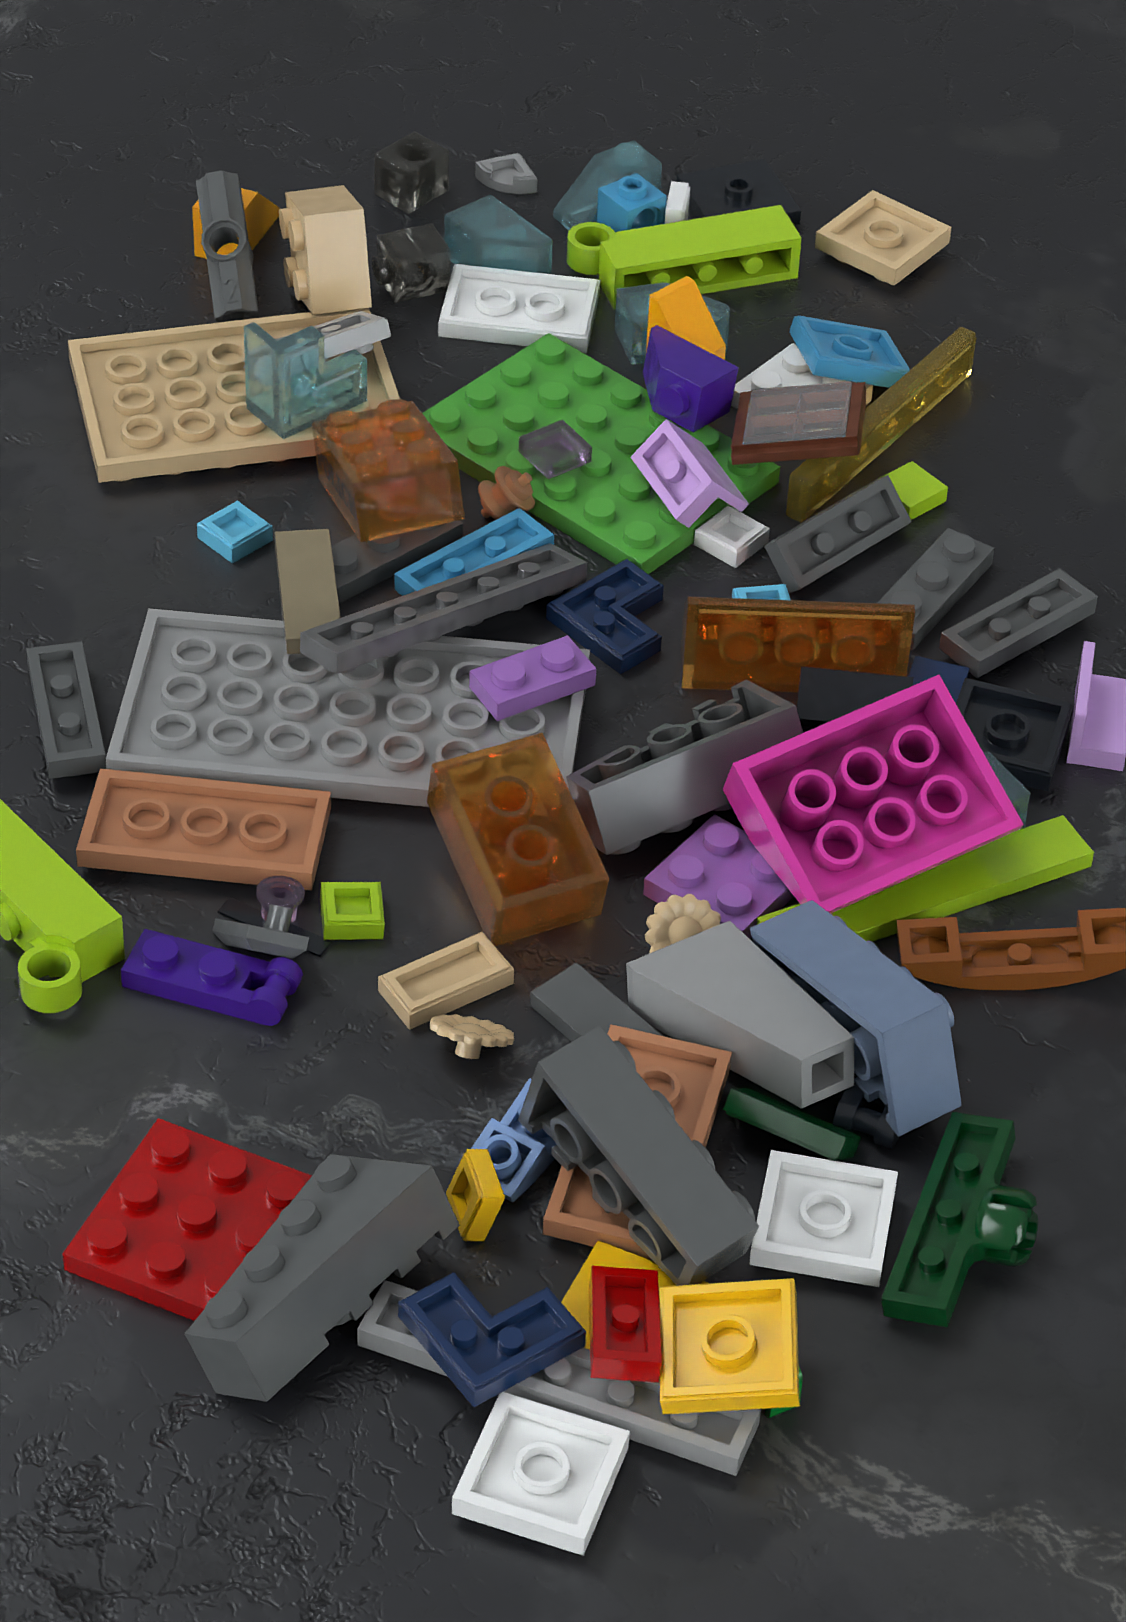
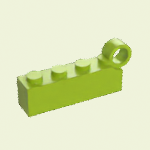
(712, 250)
(52, 918)

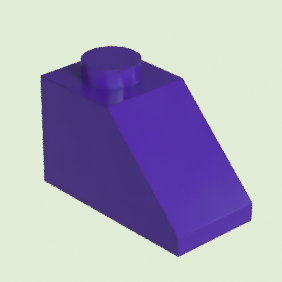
(687, 380)

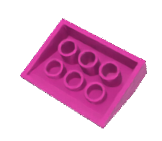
(871, 798)

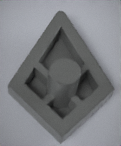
(270, 940)

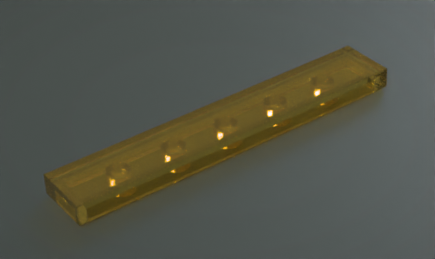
(884, 422)

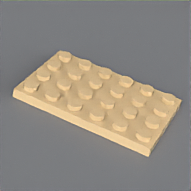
(179, 398)

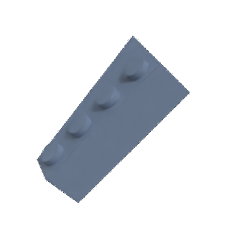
(895, 1020)

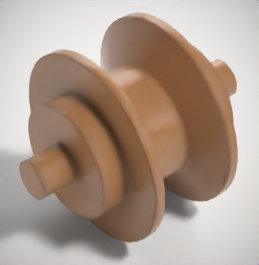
(506, 494)

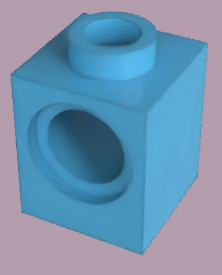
(630, 204)

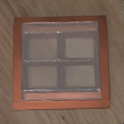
(799, 423)

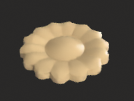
(678, 920)
(471, 1033)

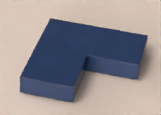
(604, 612)
(488, 1351)

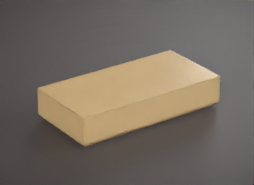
(445, 980)

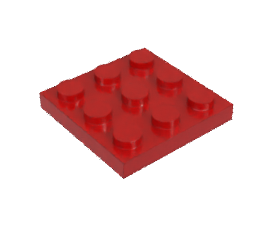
(180, 1219)

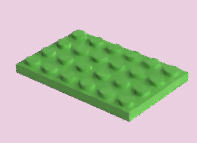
(604, 501)

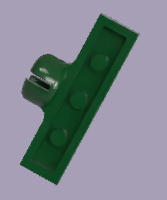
(960, 1221)

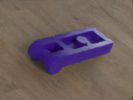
(211, 977)

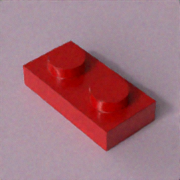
(624, 1324)

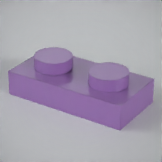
(532, 678)

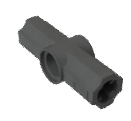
(225, 223)

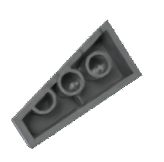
(680, 769)
(638, 1158)
(316, 1270)

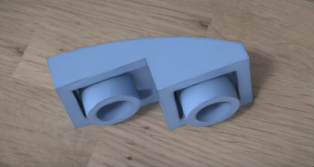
(515, 1152)

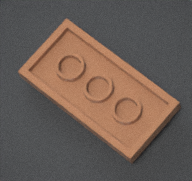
(203, 828)
(691, 1081)

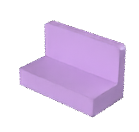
(684, 473)
(1097, 718)

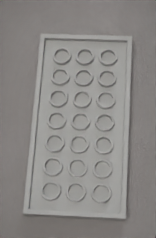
(234, 707)

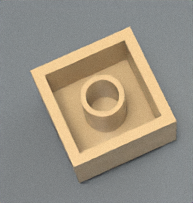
(326, 249)

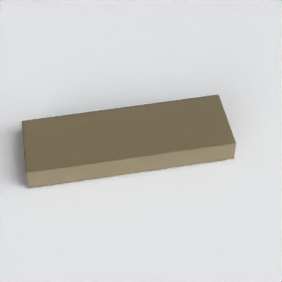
(305, 582)

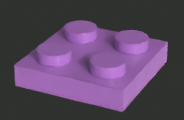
(725, 870)

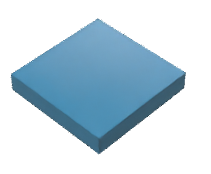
(848, 351)

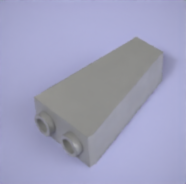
(736, 999)

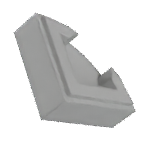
(507, 174)

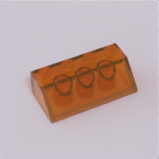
(773, 638)

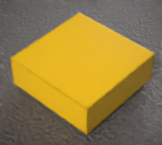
(475, 1194)

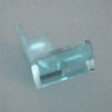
(292, 382)

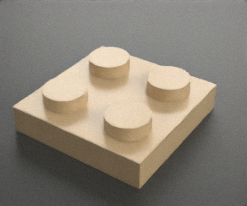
(883, 237)

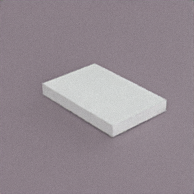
(518, 306)

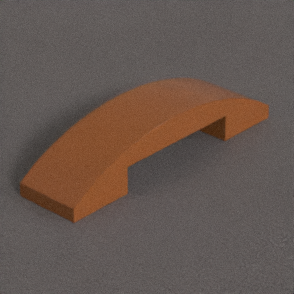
(1014, 958)

